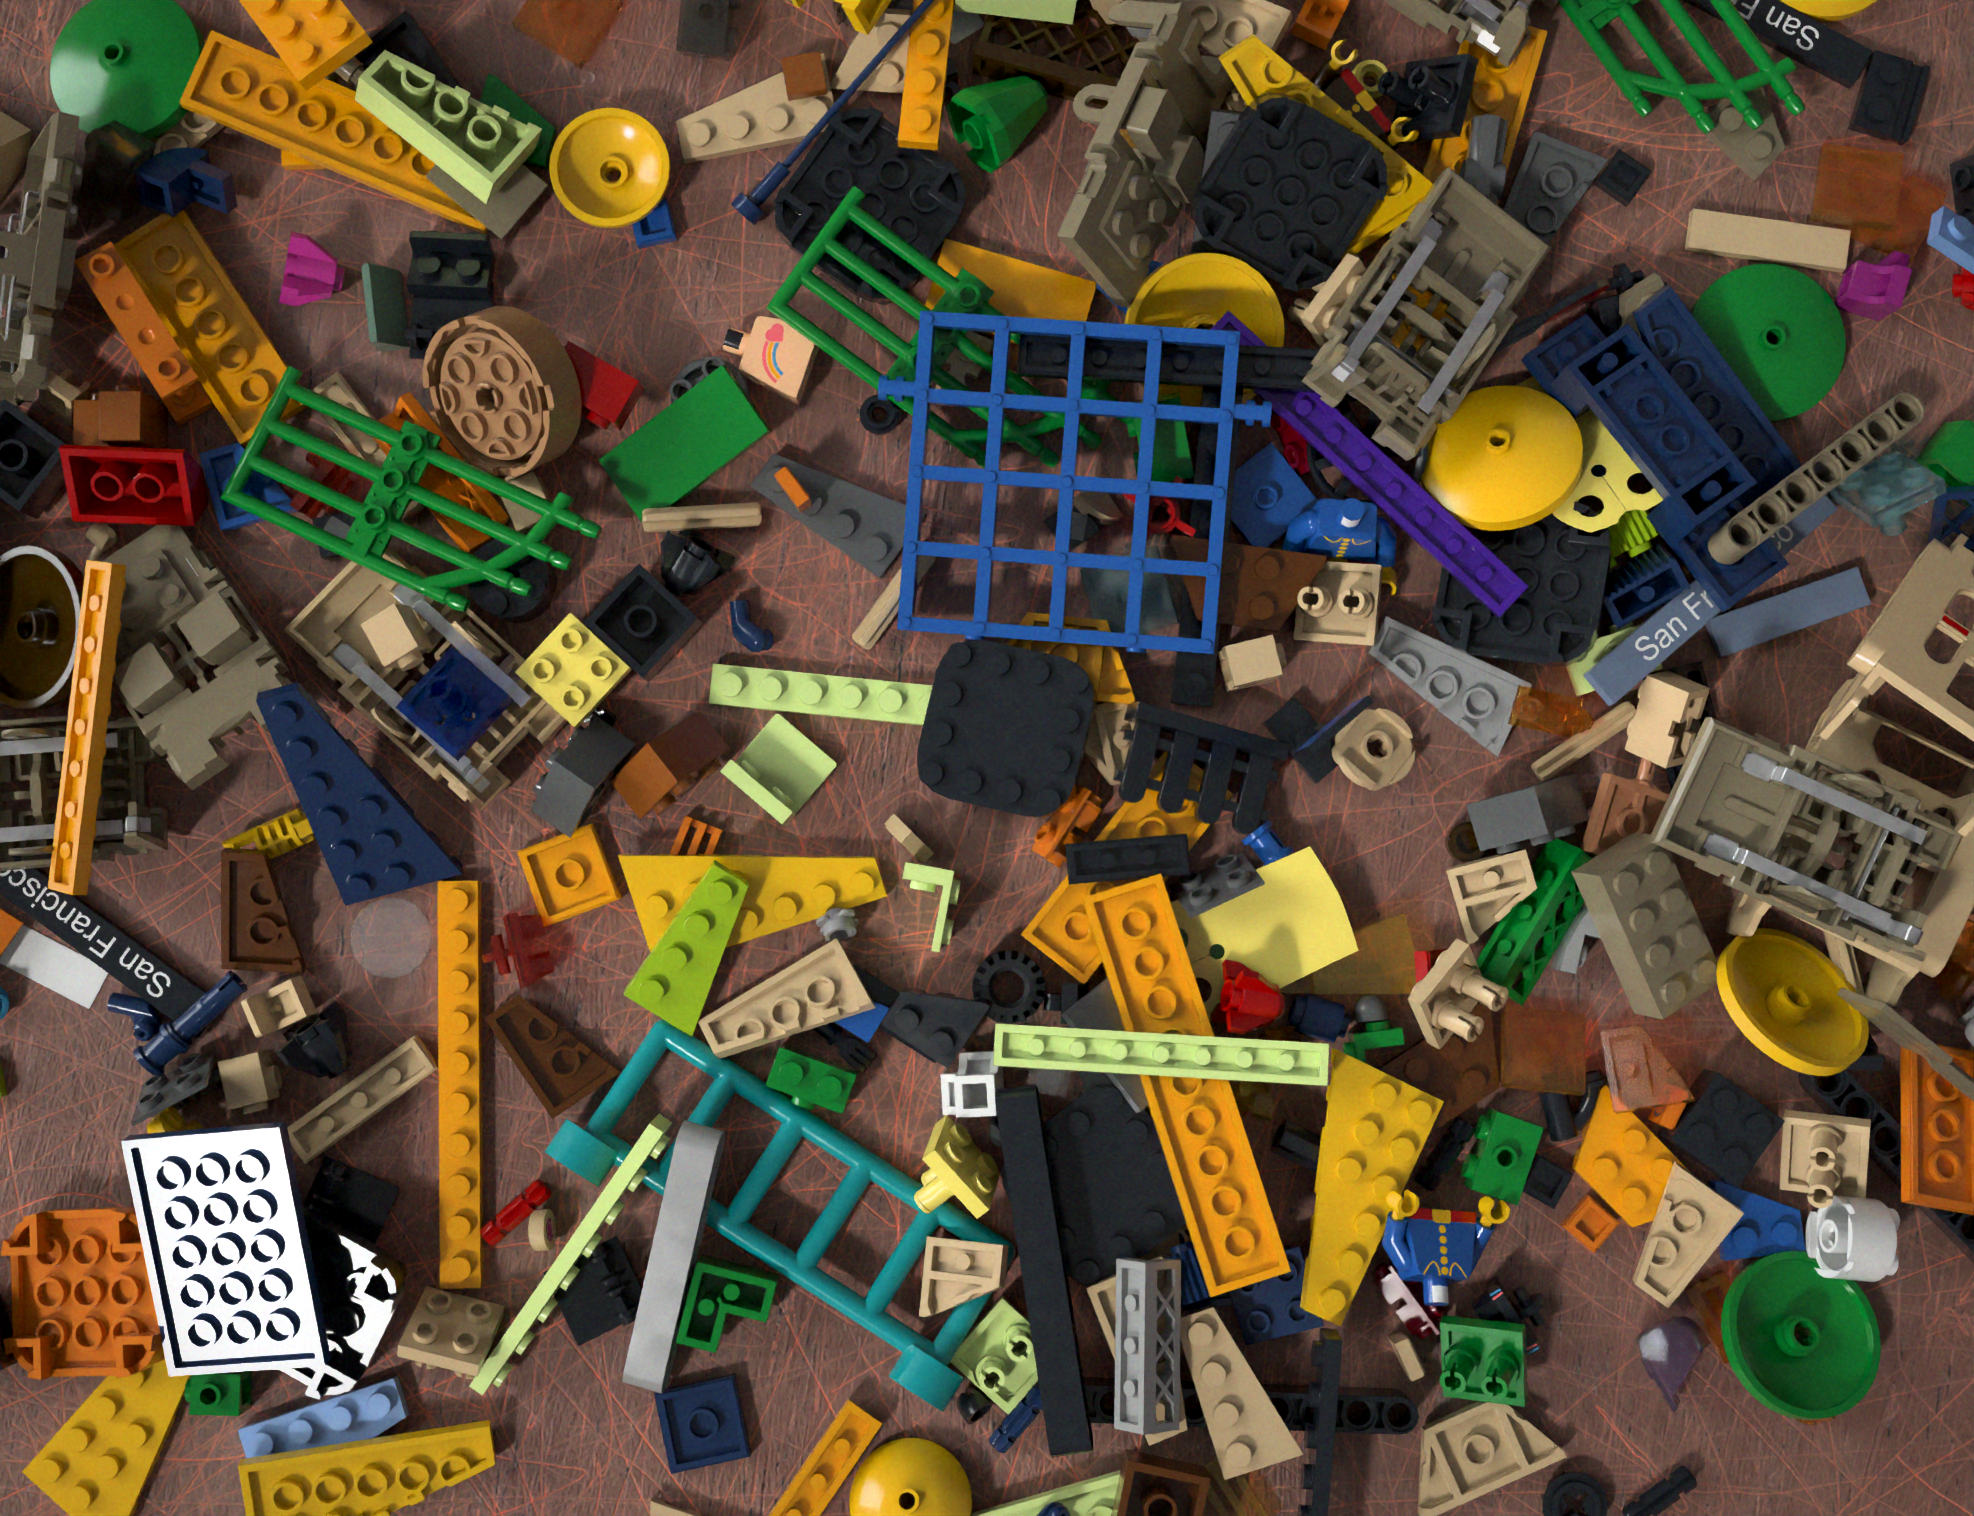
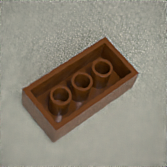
(1160, 1487)

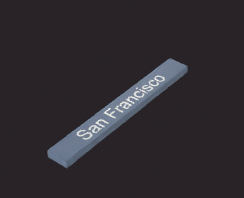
(1681, 619)

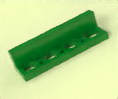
(1515, 937)

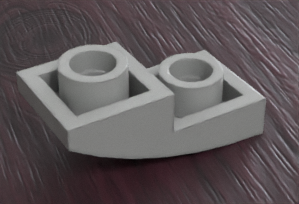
(1571, 950)

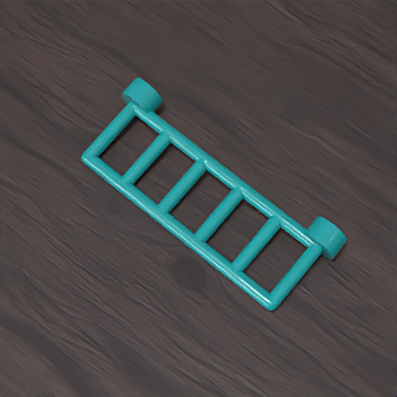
(596, 1150)

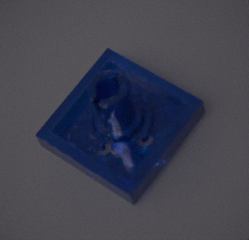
(444, 694)

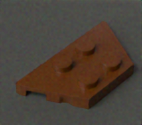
(1255, 582)
(1456, 1073)

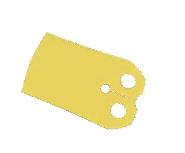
(1604, 450)
(1276, 929)

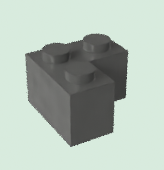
(580, 775)
(1531, 813)

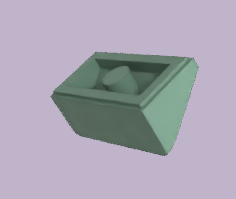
(385, 307)

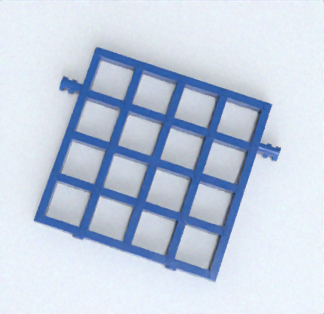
(1067, 483)

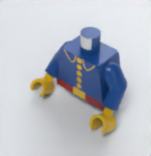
(1345, 533)
(1437, 1243)

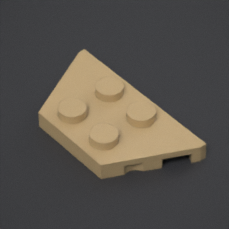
(1478, 1453)

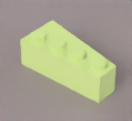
(454, 131)

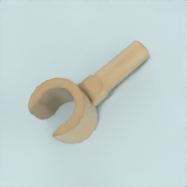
(103, 538)

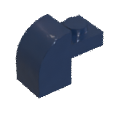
(181, 176)

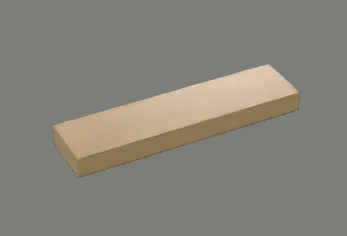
(1767, 240)
(354, 440)
(361, 1099)

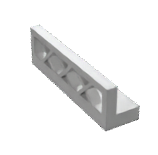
(1141, 1346)

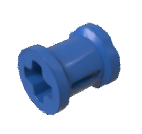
(1267, 844)

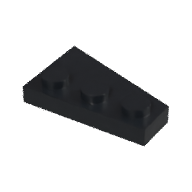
(408, 41)

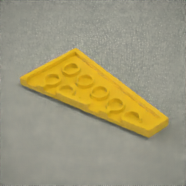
(1259, 69)
(779, 893)
(365, 1474)

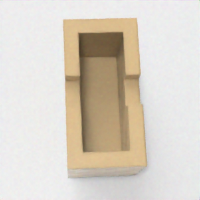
(1251, 663)
(1664, 718)

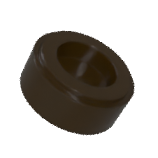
(1462, 843)

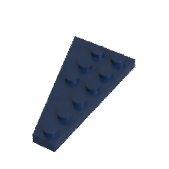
(1714, 390)
(354, 812)

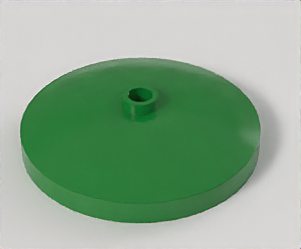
(126, 64)
(1797, 318)
(1799, 1337)

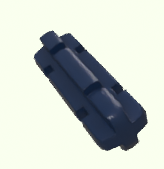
(1017, 1420)

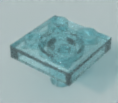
(1887, 491)

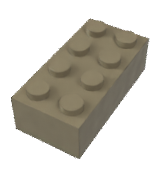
(1647, 926)

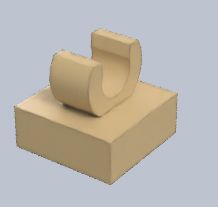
(60, 394)

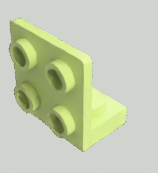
(780, 769)
(926, 879)

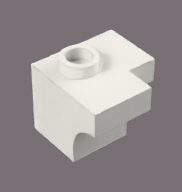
(973, 1087)

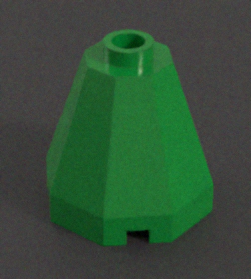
(996, 118)

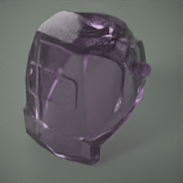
(1669, 1352)

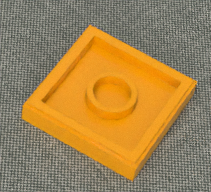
(569, 875)

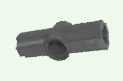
(1484, 156)

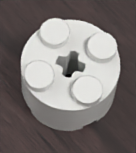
(1853, 1239)

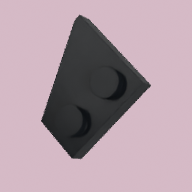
(935, 1022)

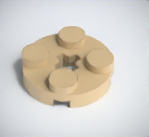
(1368, 770)

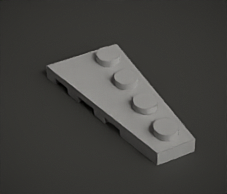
(1453, 682)

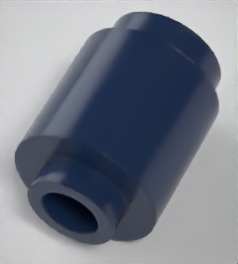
(1318, 1017)

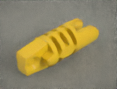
(276, 835)

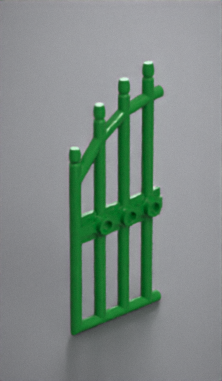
(1593, 15)
(962, 295)
(390, 495)

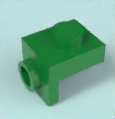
(1376, 1035)

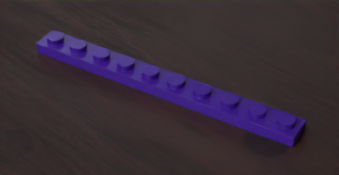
(1391, 489)

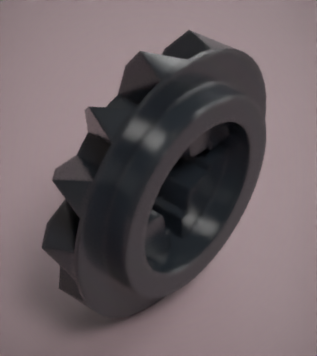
(1574, 1484)

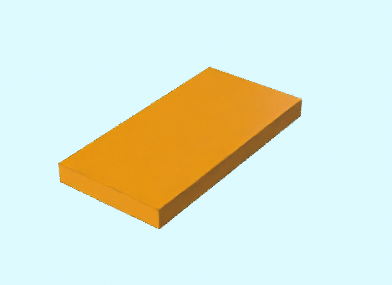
(1018, 286)

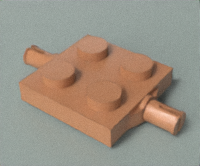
(1623, 809)

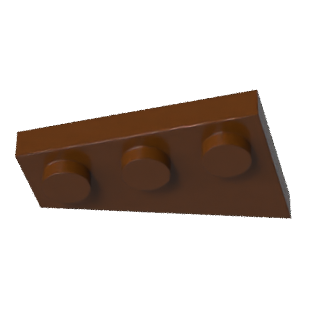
(254, 916)
(548, 1056)

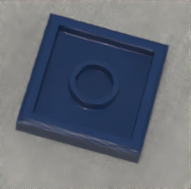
(703, 1423)

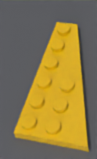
(1365, 1152)
(110, 1444)

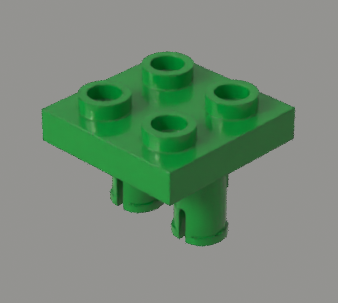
(1484, 1360)

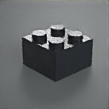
(28, 461)
(643, 623)
(1723, 1128)

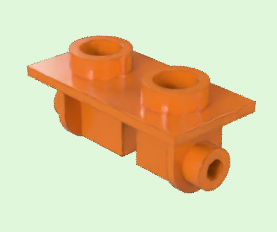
(1055, 833)

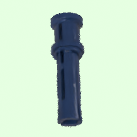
(177, 1035)

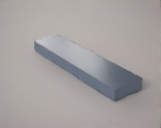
(1787, 612)

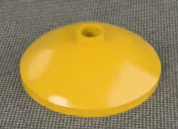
(606, 143)
(913, 1468)

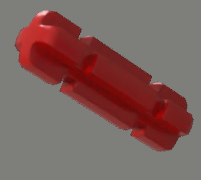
(515, 1212)

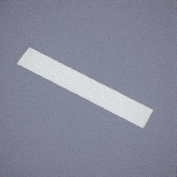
(54, 966)

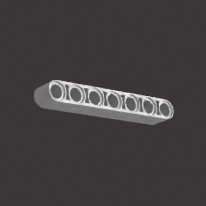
(673, 1255)

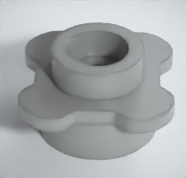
(838, 924)

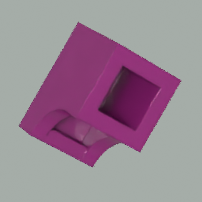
(1874, 288)

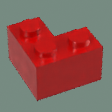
(605, 391)

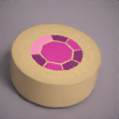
(542, 1230)

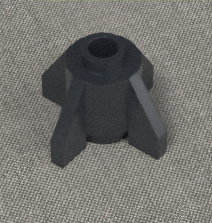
(690, 562)
(319, 1045)

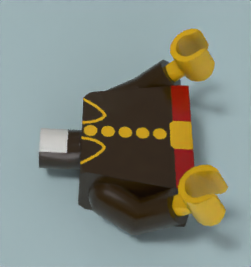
(1353, 98)

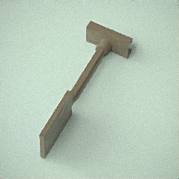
(506, 205)
(1910, 1038)

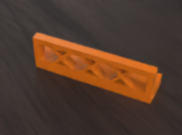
(444, 482)

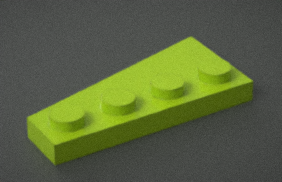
(687, 955)

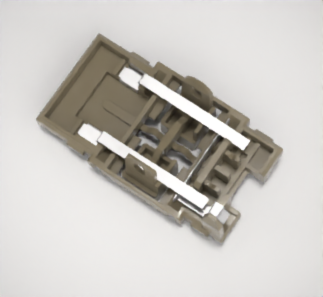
(1738, 802)

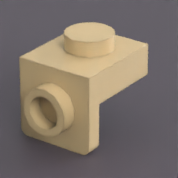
(278, 1007)

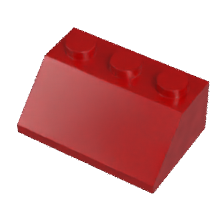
(133, 485)

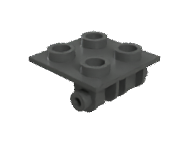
(1217, 884)
(191, 1078)

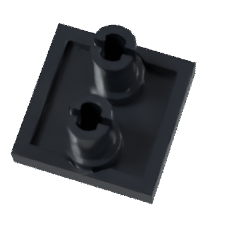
(1432, 94)

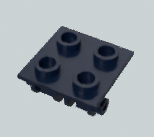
(1273, 1305)

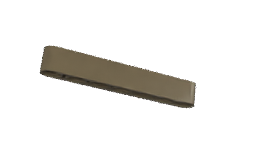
(1815, 478)

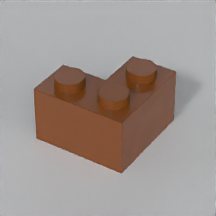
(120, 419)
(670, 765)

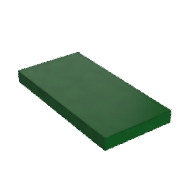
(685, 443)

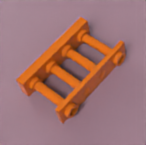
(144, 333)

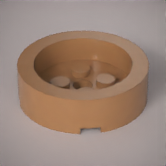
(532, 385)

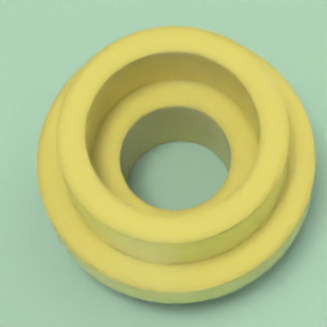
(1370, 68)

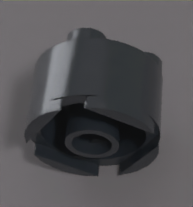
(507, 604)

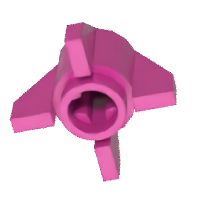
(309, 272)

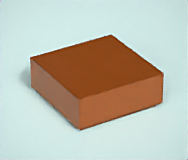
(804, 76)

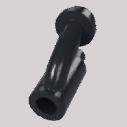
(1558, 1112)

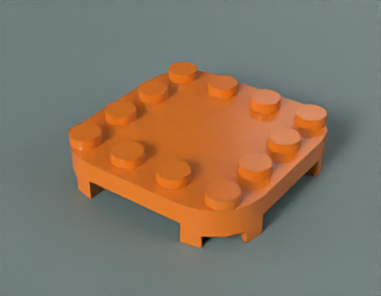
(81, 1295)

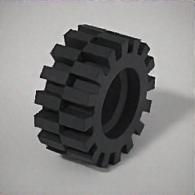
(1031, 975)

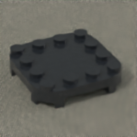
(903, 188)
(1288, 191)
(1557, 613)
(1006, 728)
(1108, 1183)
(358, 1298)

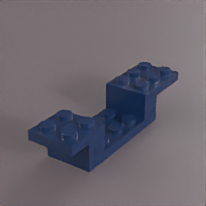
(1665, 441)

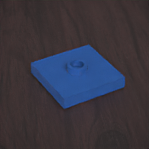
(1267, 497)

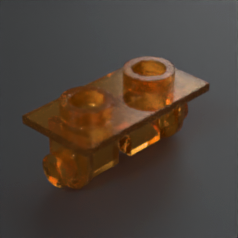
(1549, 712)
(1959, 969)

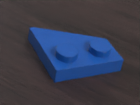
(218, 469)
(1764, 1227)

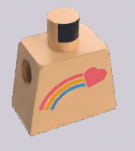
(774, 357)

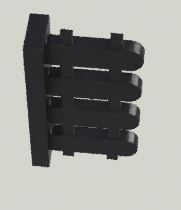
(1182, 752)

